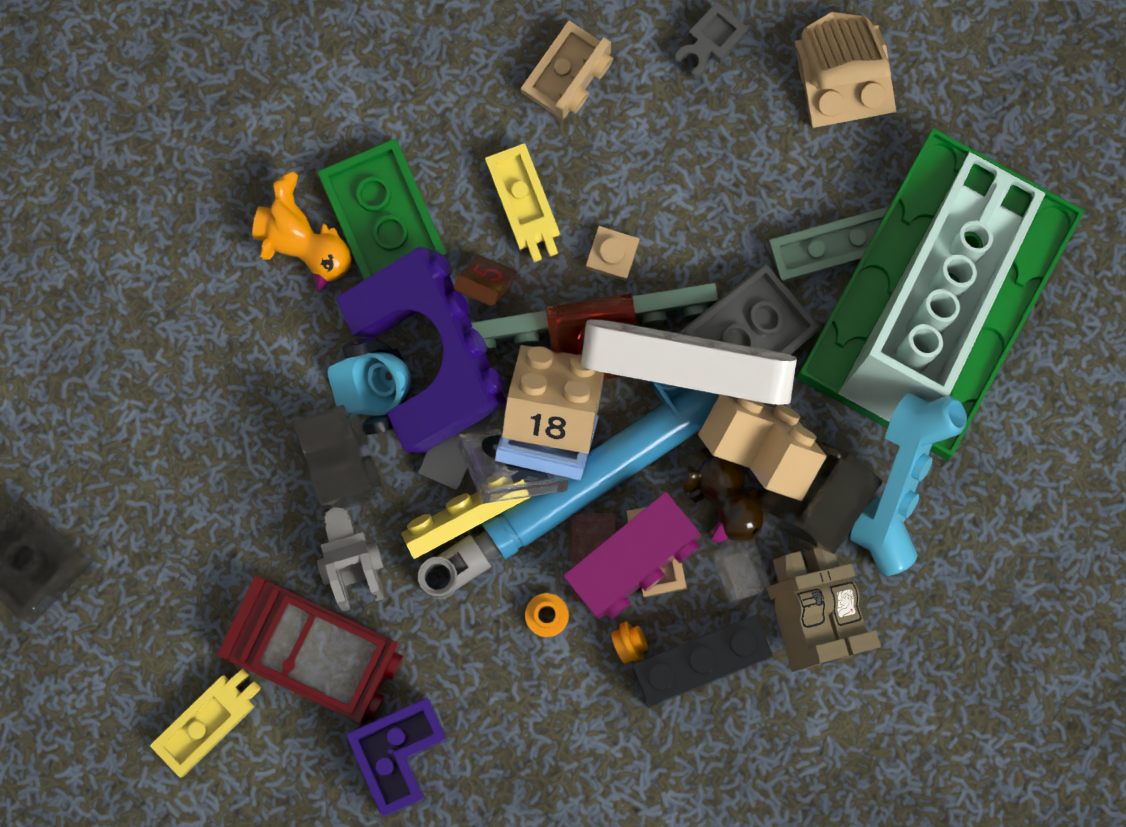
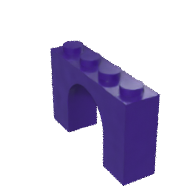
(466, 383)

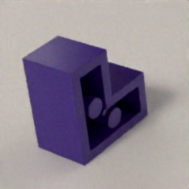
(385, 752)

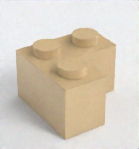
(766, 441)

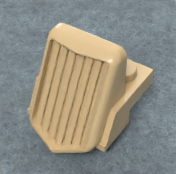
(844, 69)

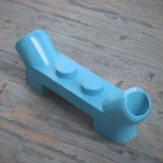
(914, 428)

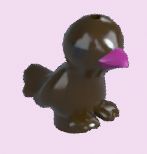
(722, 485)

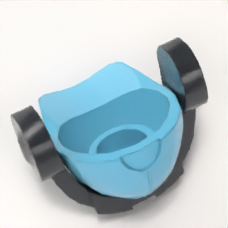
(370, 382)

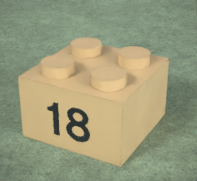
(552, 400)

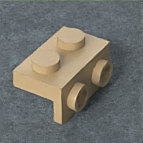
(567, 70)

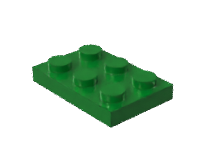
(379, 207)

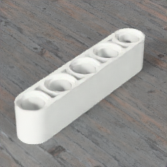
(688, 361)

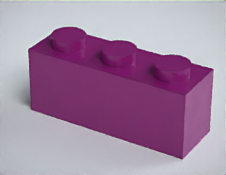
(634, 557)

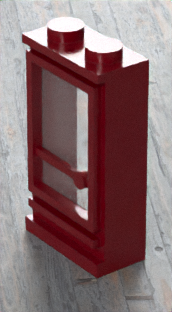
(311, 651)

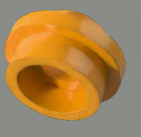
(546, 629)
(629, 642)

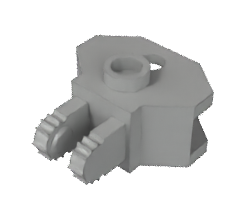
(348, 558)

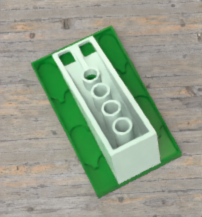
(941, 286)

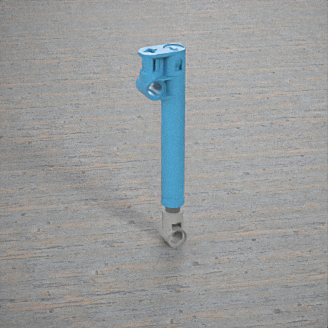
(608, 465)

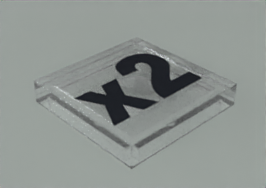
(499, 480)

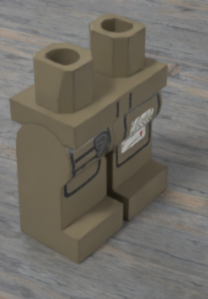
(819, 610)

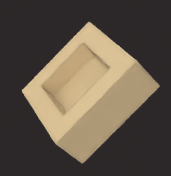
(612, 253)

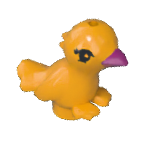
(288, 232)

